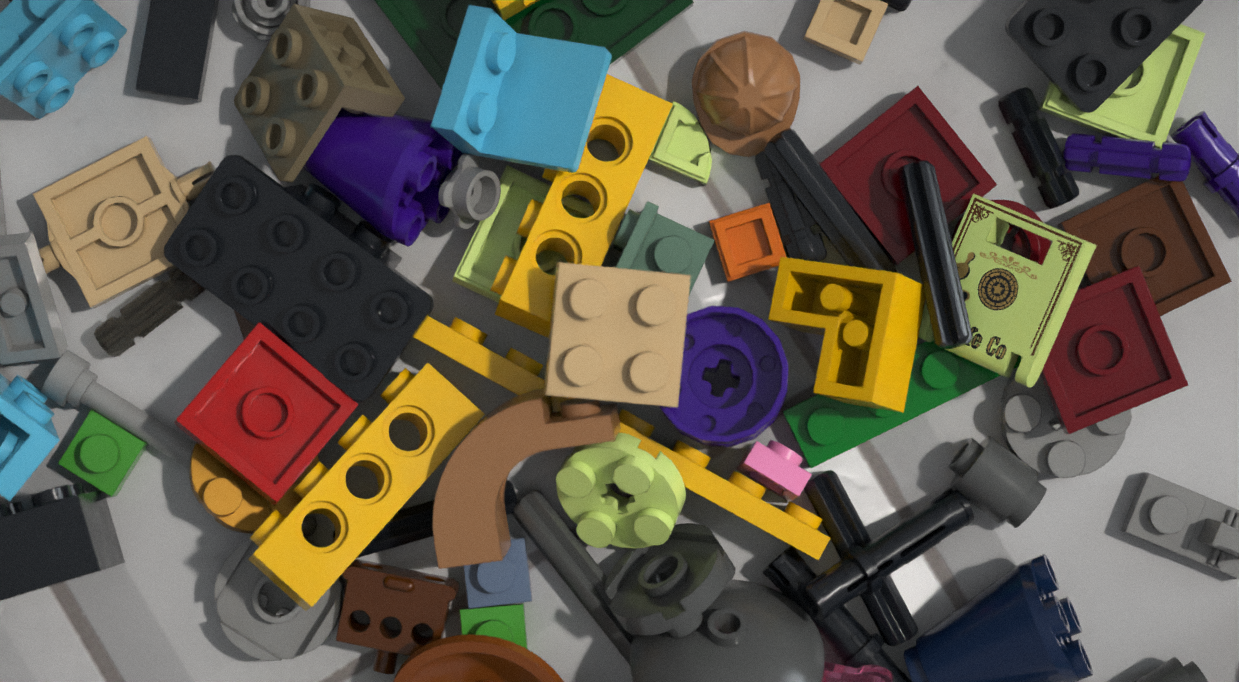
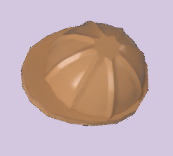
(745, 91)

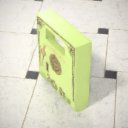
(1011, 300)

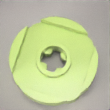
(613, 519)

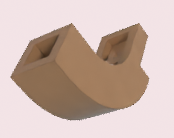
(469, 499)

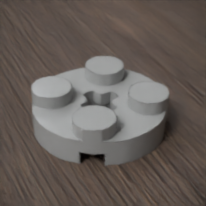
(1050, 451)
(258, 630)

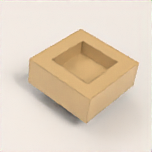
(845, 26)

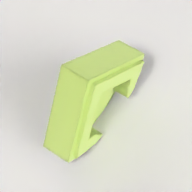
(683, 146)

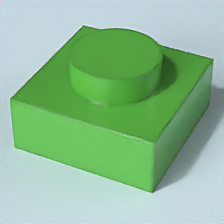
(103, 453)
(496, 621)

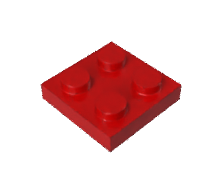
(266, 413)

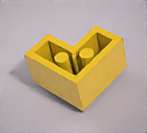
(866, 324)

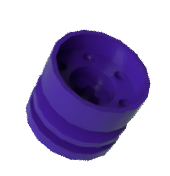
(756, 359)

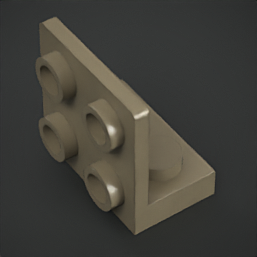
(304, 80)

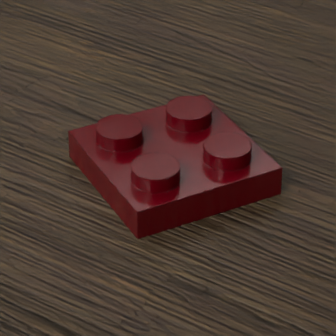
(870, 162)
(1110, 353)

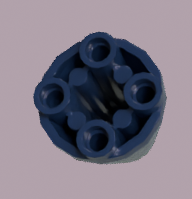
(1005, 634)

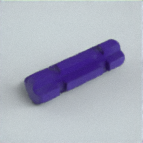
(1127, 157)

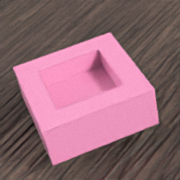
(775, 469)

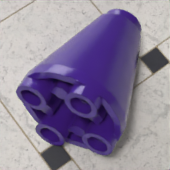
(386, 170)

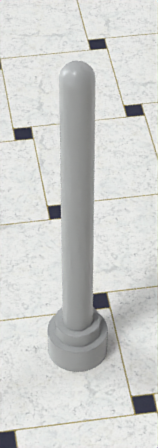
(75, 384)

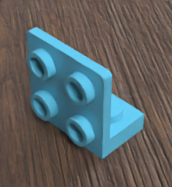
(519, 94)
(25, 433)

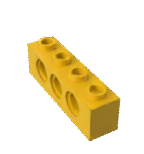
(630, 122)
(442, 421)

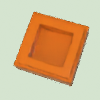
(747, 242)

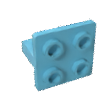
(50, 48)

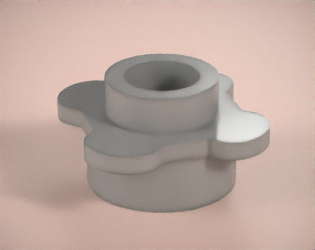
(470, 192)

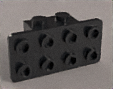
(1093, 44)
(301, 273)

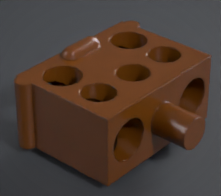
(395, 593)

